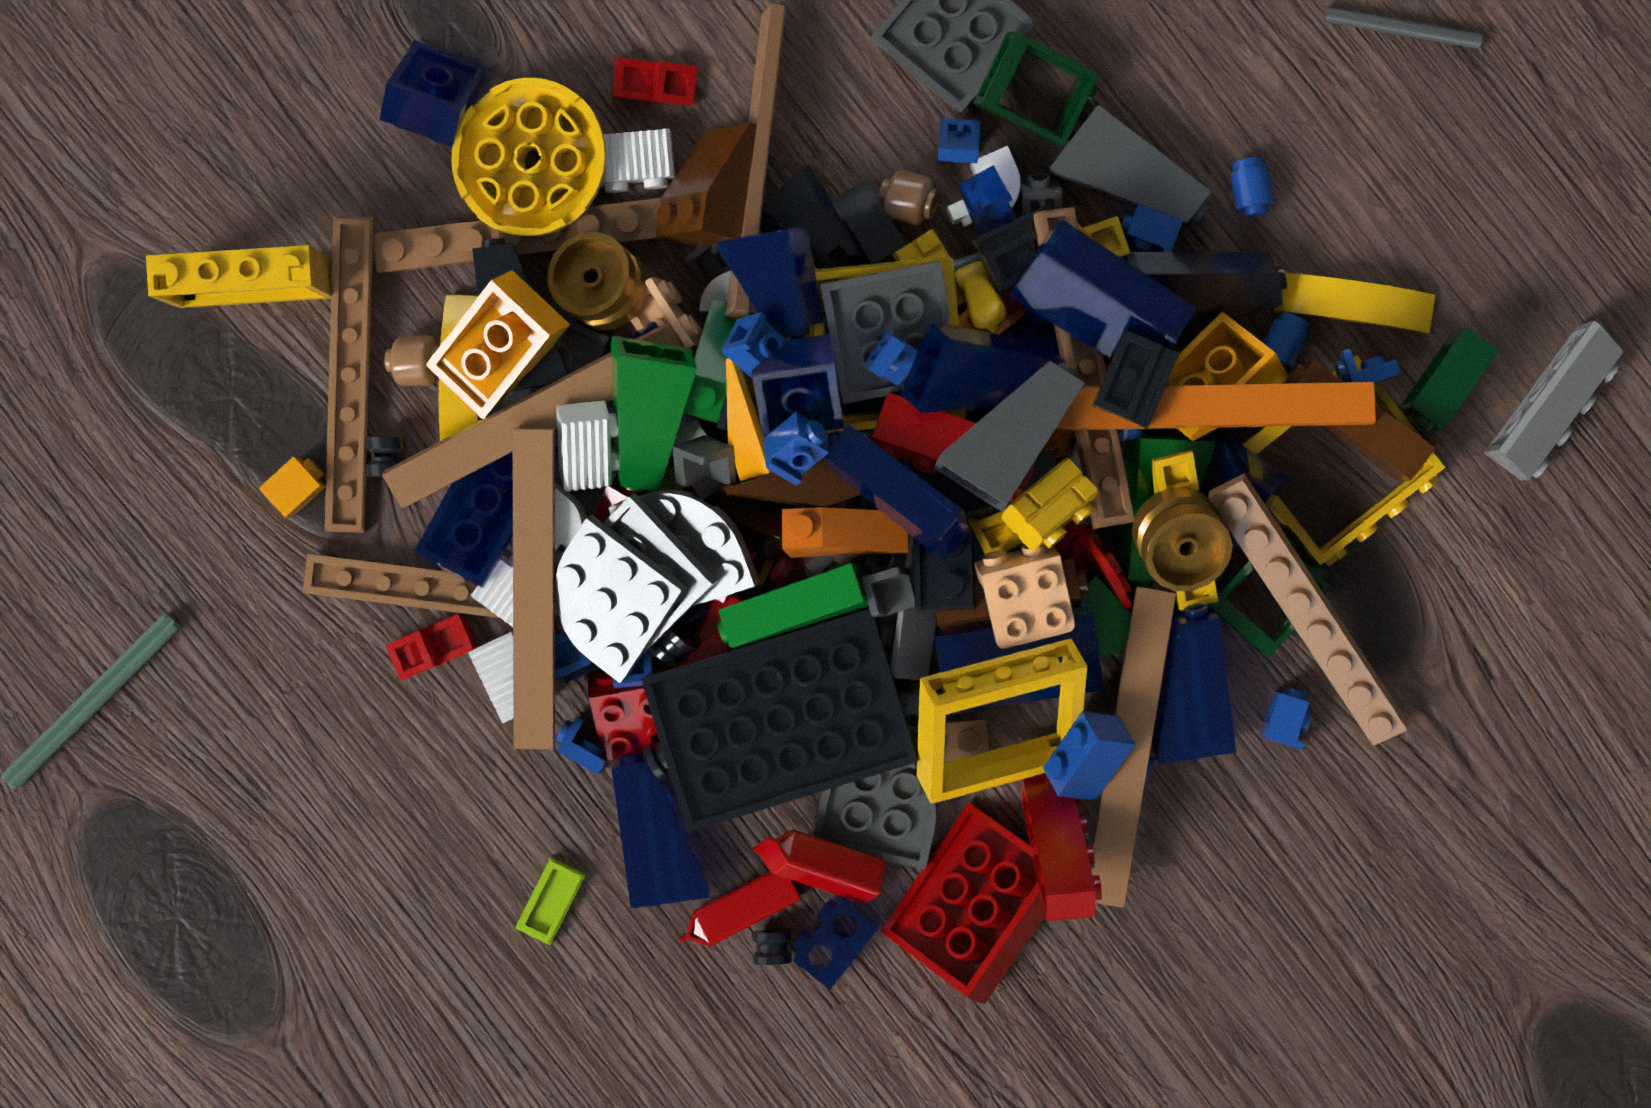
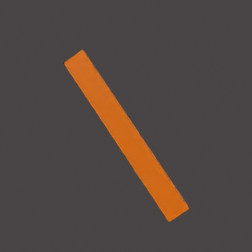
(1238, 407)

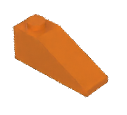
(840, 532)

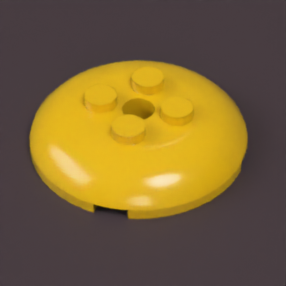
(493, 151)

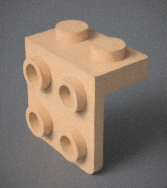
(663, 308)
(1025, 595)

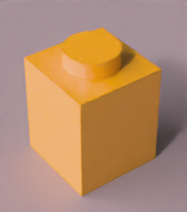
(293, 486)

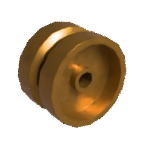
(597, 281)
(1181, 539)

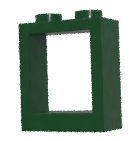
(1002, 70)
(1447, 380)
(1245, 627)

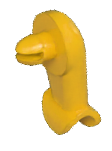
(982, 300)

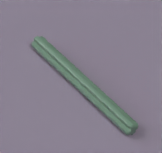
(90, 701)

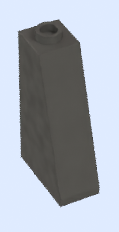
(1127, 169)
(1006, 442)

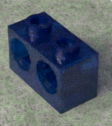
(843, 946)

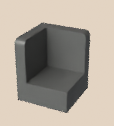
(702, 460)
(889, 591)

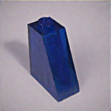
(777, 277)

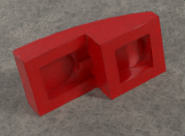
(653, 82)
(431, 646)

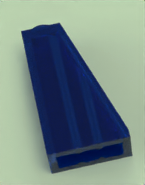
(970, 368)
(897, 492)
(1194, 694)
(654, 842)

